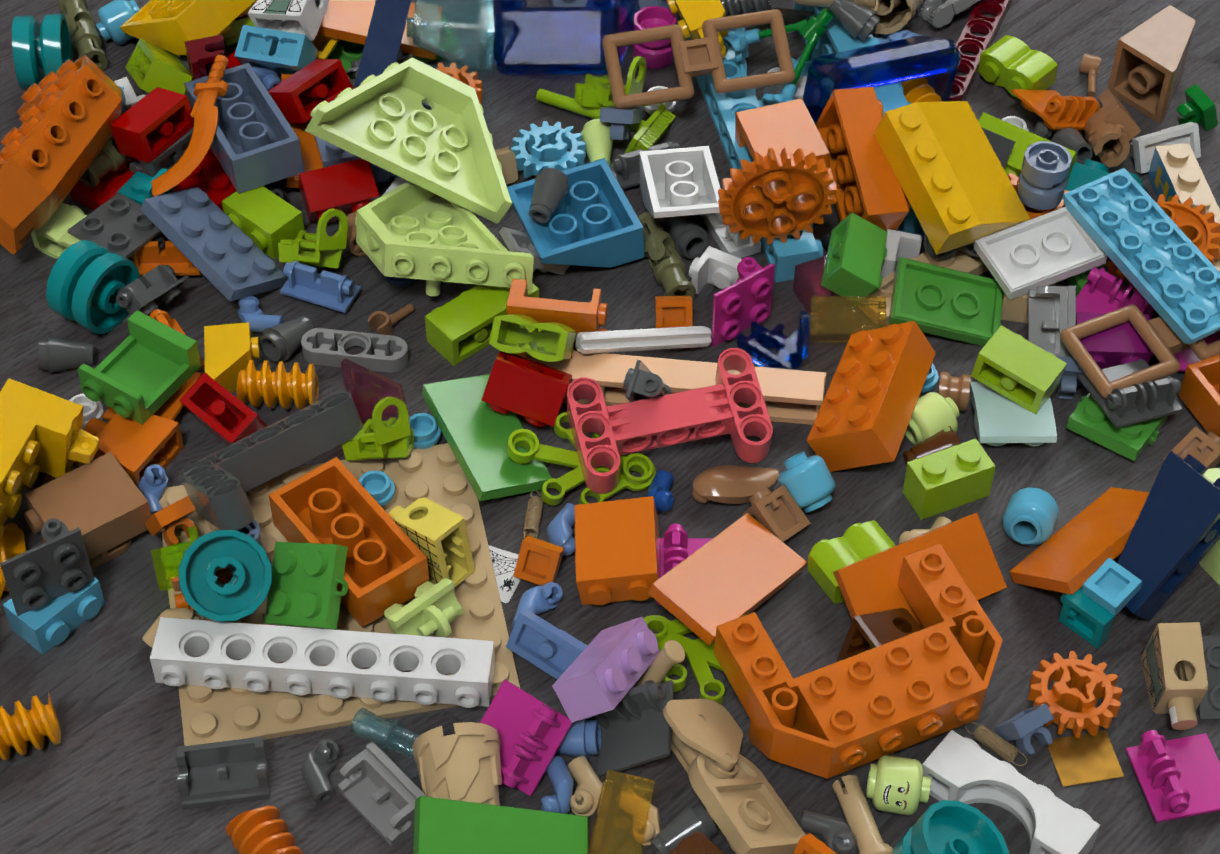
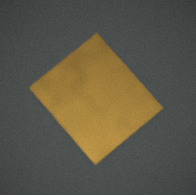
(1084, 759)

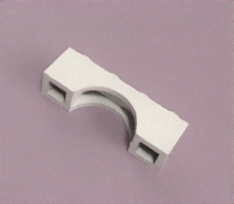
(972, 775)

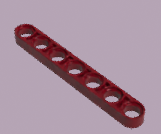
(977, 44)

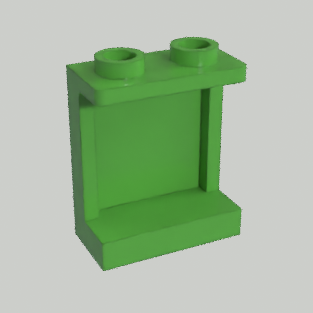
(142, 369)

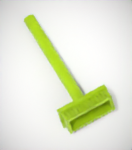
(648, 131)

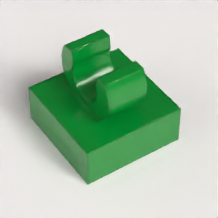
(1198, 109)

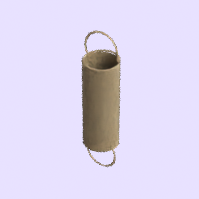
(533, 516)
(996, 743)

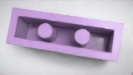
(606, 669)

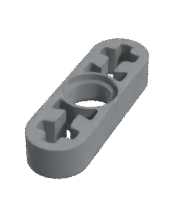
(381, 344)

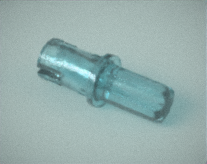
(384, 732)

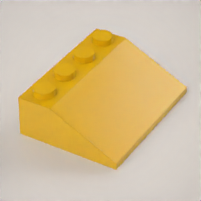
(176, 21)
(949, 172)

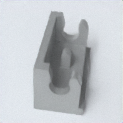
(1049, 313)
(380, 793)

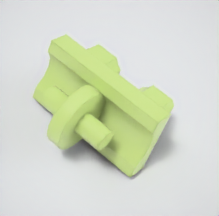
(428, 613)

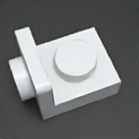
(714, 268)

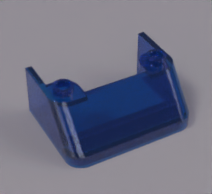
(558, 37)
(882, 65)

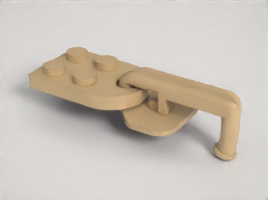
(725, 781)

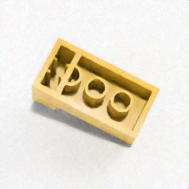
(37, 436)

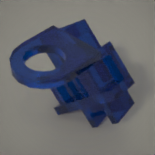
(791, 348)

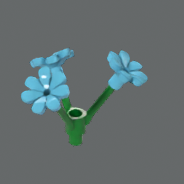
(810, 30)

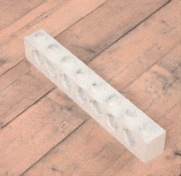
(343, 653)

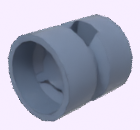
(1044, 175)

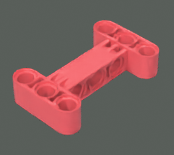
(669, 420)

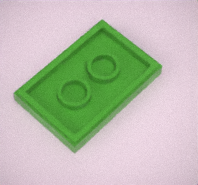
(946, 301)

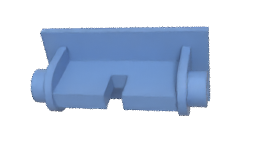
(321, 289)

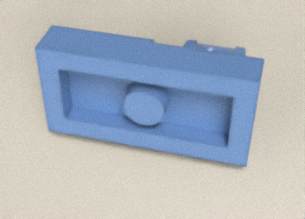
(543, 644)

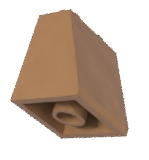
(1152, 62)

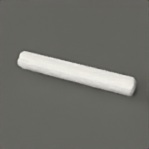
(643, 339)

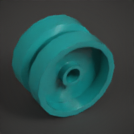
(39, 48)
(86, 286)
(249, 579)
(952, 829)

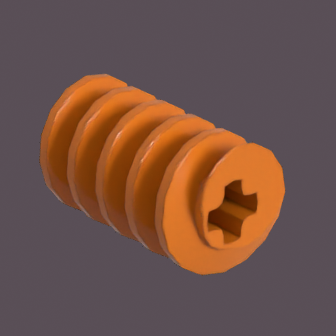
(261, 833)

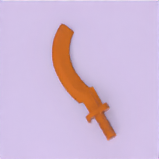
(204, 128)

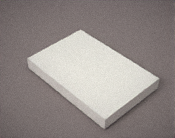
(1039, 252)

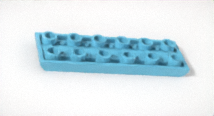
(1150, 252)

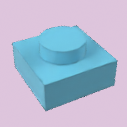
(1112, 586)

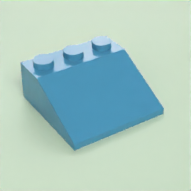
(590, 224)

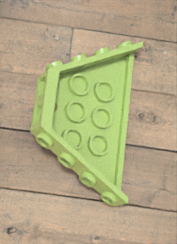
(434, 148)
(435, 241)

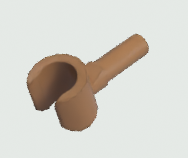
(1090, 66)
(383, 322)

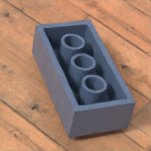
(251, 132)

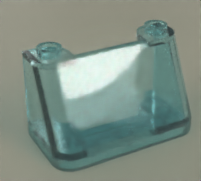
(455, 31)

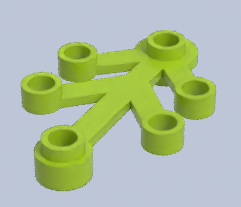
(570, 480)
(697, 652)

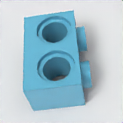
(274, 49)

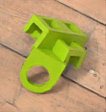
(597, 90)
(324, 251)
(382, 438)

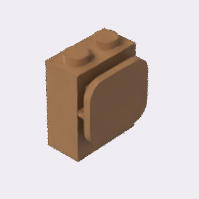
(98, 501)

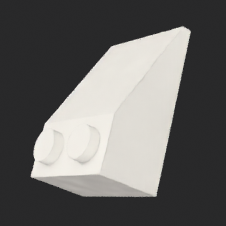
(679, 182)

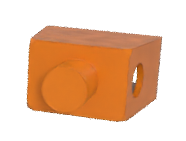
(137, 444)

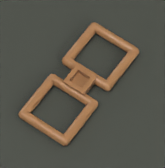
(698, 58)
(1156, 335)

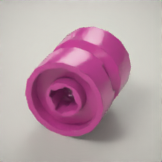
(657, 53)

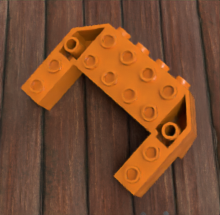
(58, 140)
(875, 698)

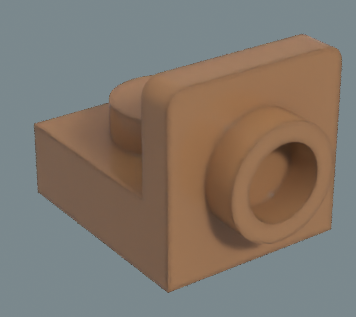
(1201, 446)
(778, 512)

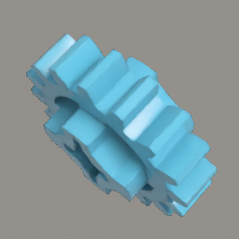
(548, 149)

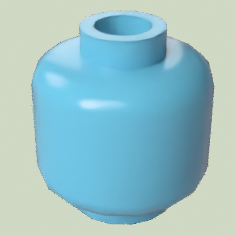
(112, 17)
(807, 481)
(1030, 516)

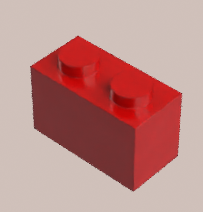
(308, 87)
(152, 124)
(338, 187)
(526, 389)
(220, 410)

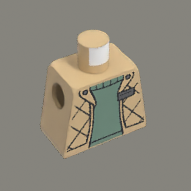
(1176, 672)

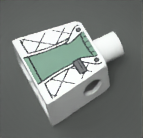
(289, 15)

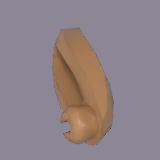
(732, 483)

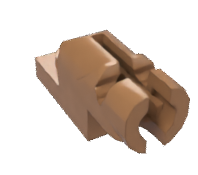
(1111, 130)

